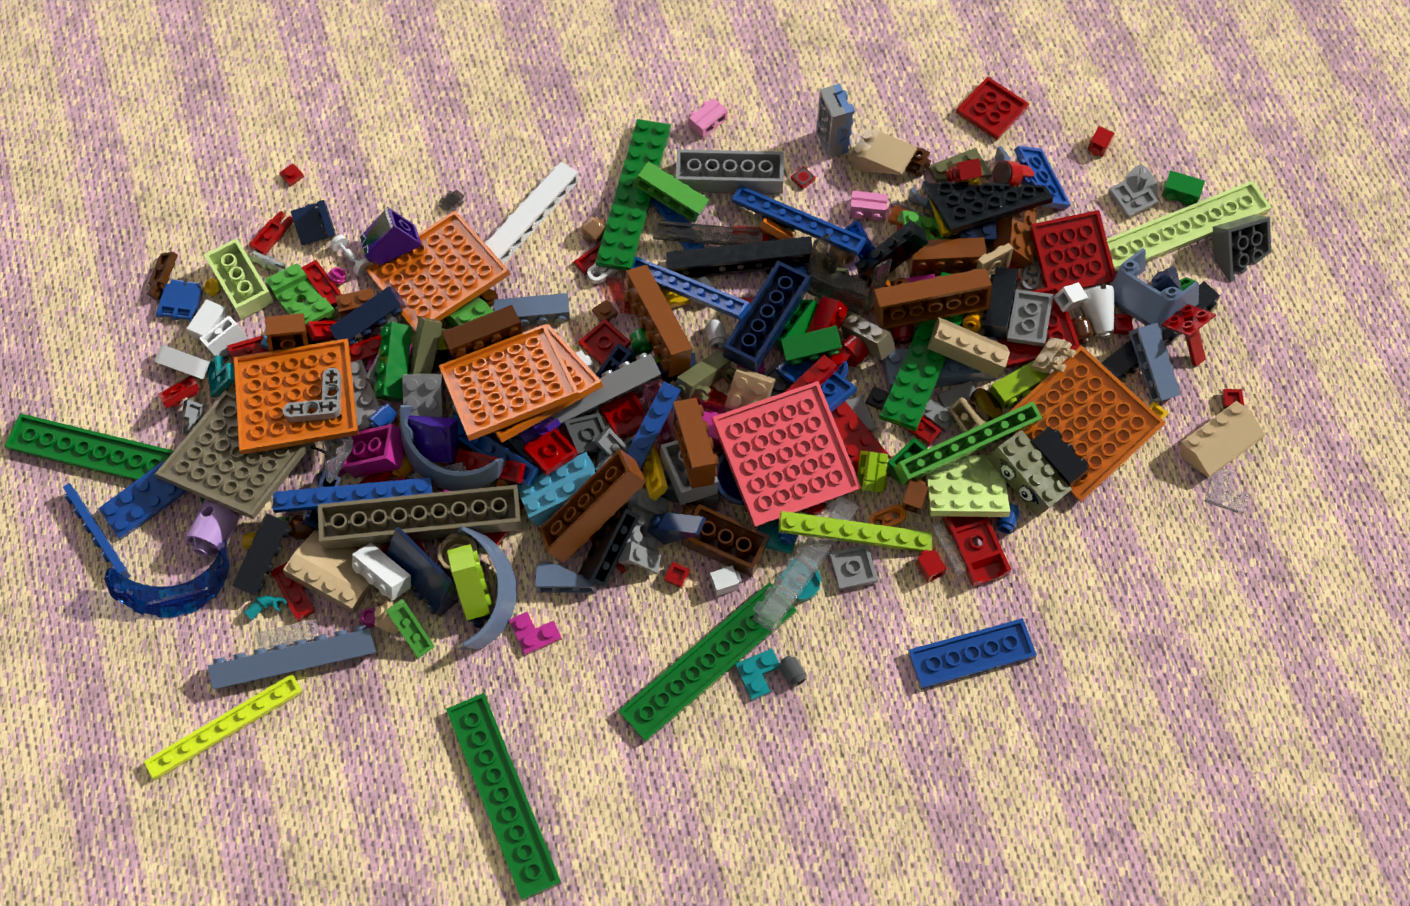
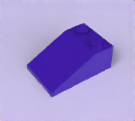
(435, 437)

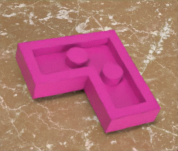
(532, 638)

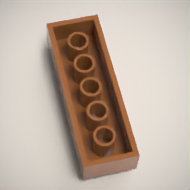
(932, 298)
(658, 321)
(591, 506)

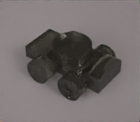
(451, 199)

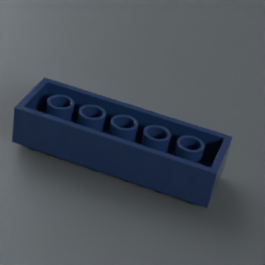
(767, 316)

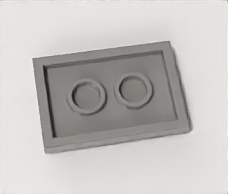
(1030, 317)

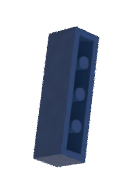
(369, 316)

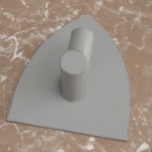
(1141, 179)

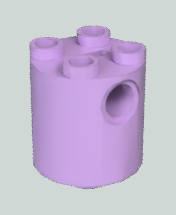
(210, 527)

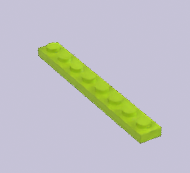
(854, 532)

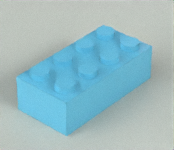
(552, 491)

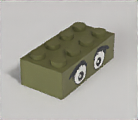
(1029, 473)

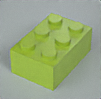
(470, 581)

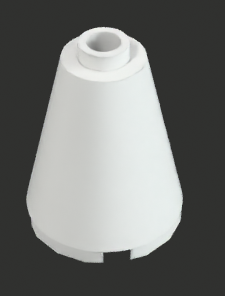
(1100, 310)

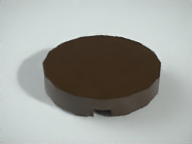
(986, 404)

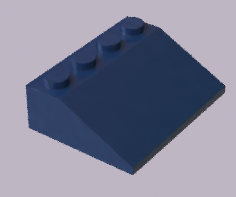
(427, 578)

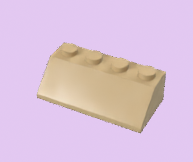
(968, 347)
(1221, 439)

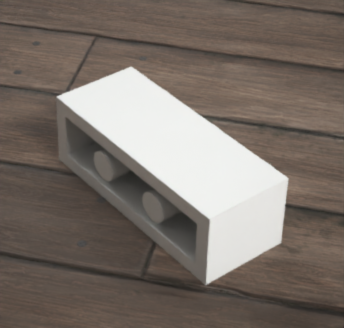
(381, 571)

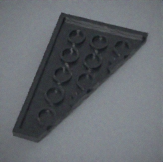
(969, 206)

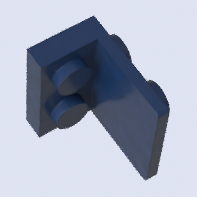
(313, 222)

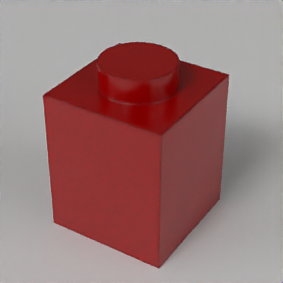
(1100, 141)
(930, 565)

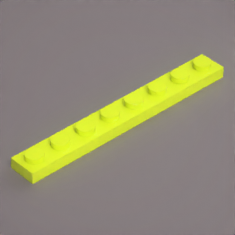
(223, 727)

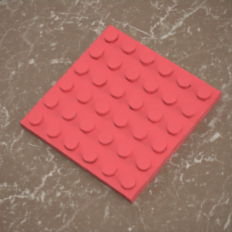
(785, 453)

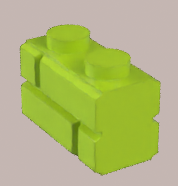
(872, 471)

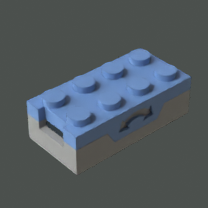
(834, 120)

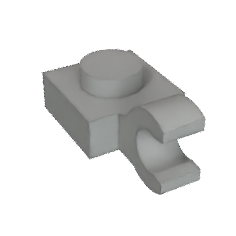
(192, 413)

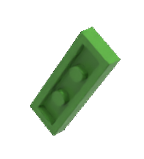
(410, 628)

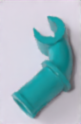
(261, 603)

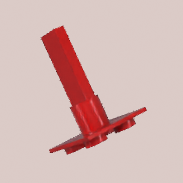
(1188, 322)

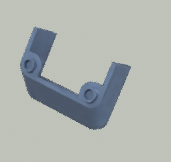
(1143, 300)

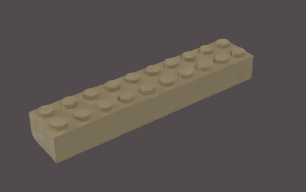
(418, 516)

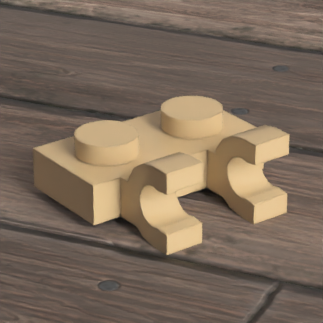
(1050, 355)

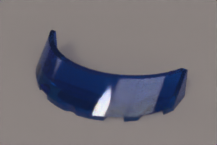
(171, 600)

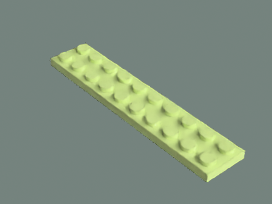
(1187, 224)

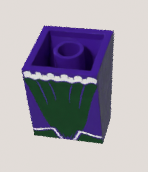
(389, 237)

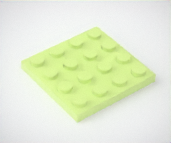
(968, 489)

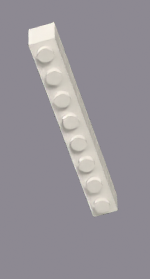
(532, 211)

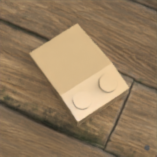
(881, 153)

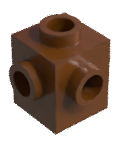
(919, 162)

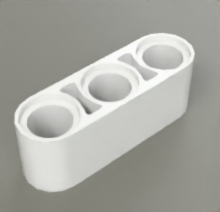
(182, 361)

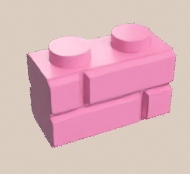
(707, 117)
(868, 205)

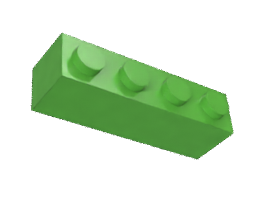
(671, 192)

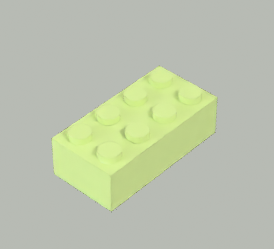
(239, 278)

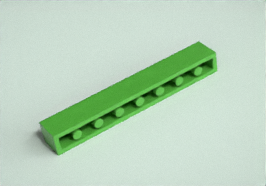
(967, 443)

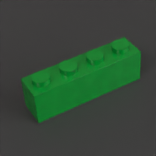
(392, 361)

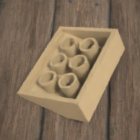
(328, 573)

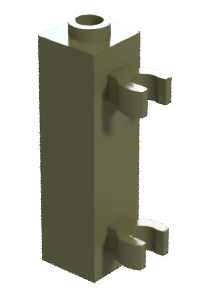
(425, 346)
(703, 375)

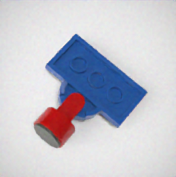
(1031, 170)
(836, 388)

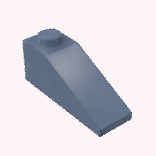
(557, 579)

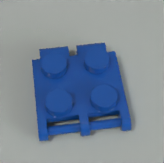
(180, 300)

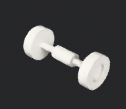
(339, 243)

